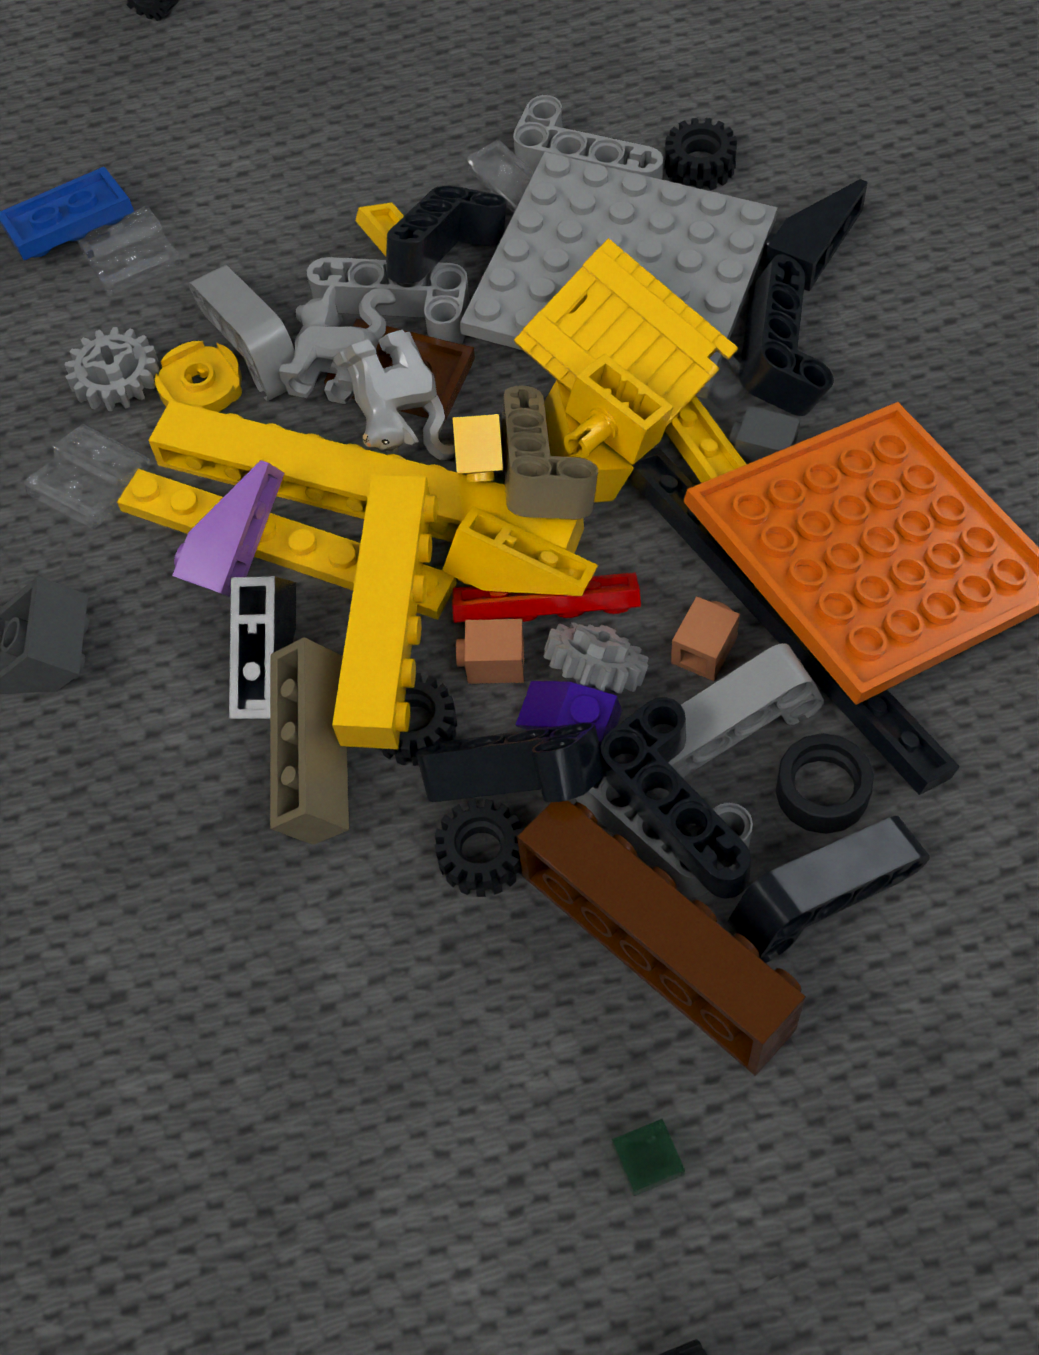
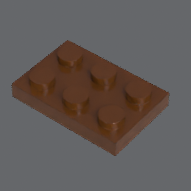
(445, 359)

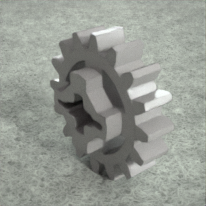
(112, 368)
(596, 657)

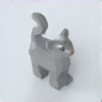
(323, 339)
(395, 388)

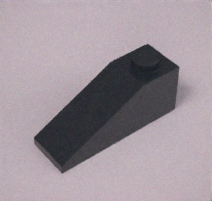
(817, 231)
(259, 625)

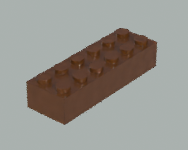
(661, 933)

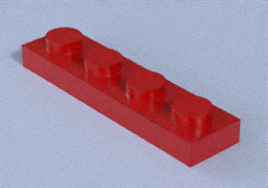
(604, 592)

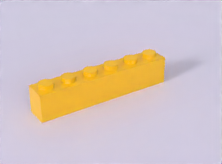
(383, 613)

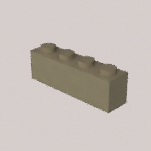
(305, 754)

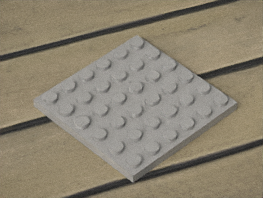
(684, 236)

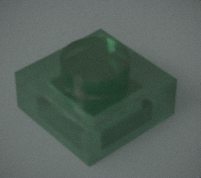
(648, 1157)

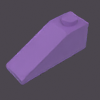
(229, 534)

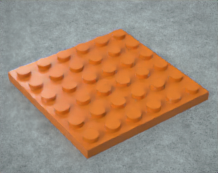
(874, 549)

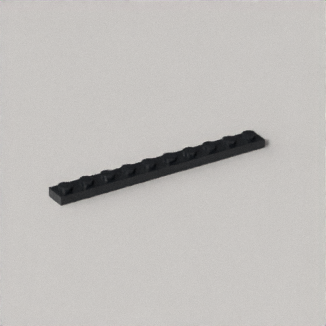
(879, 718)

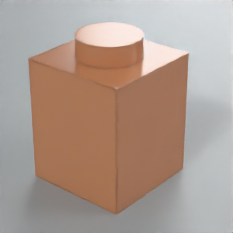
(705, 638)
(492, 651)

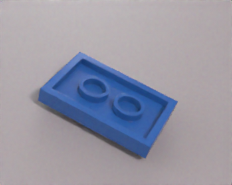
(65, 213)

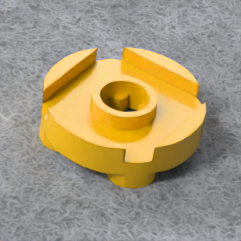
(194, 359)

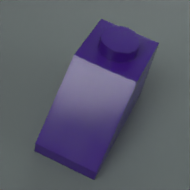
(568, 703)

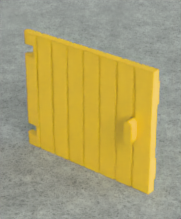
(631, 318)

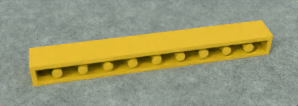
(327, 471)

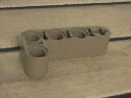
(534, 480)

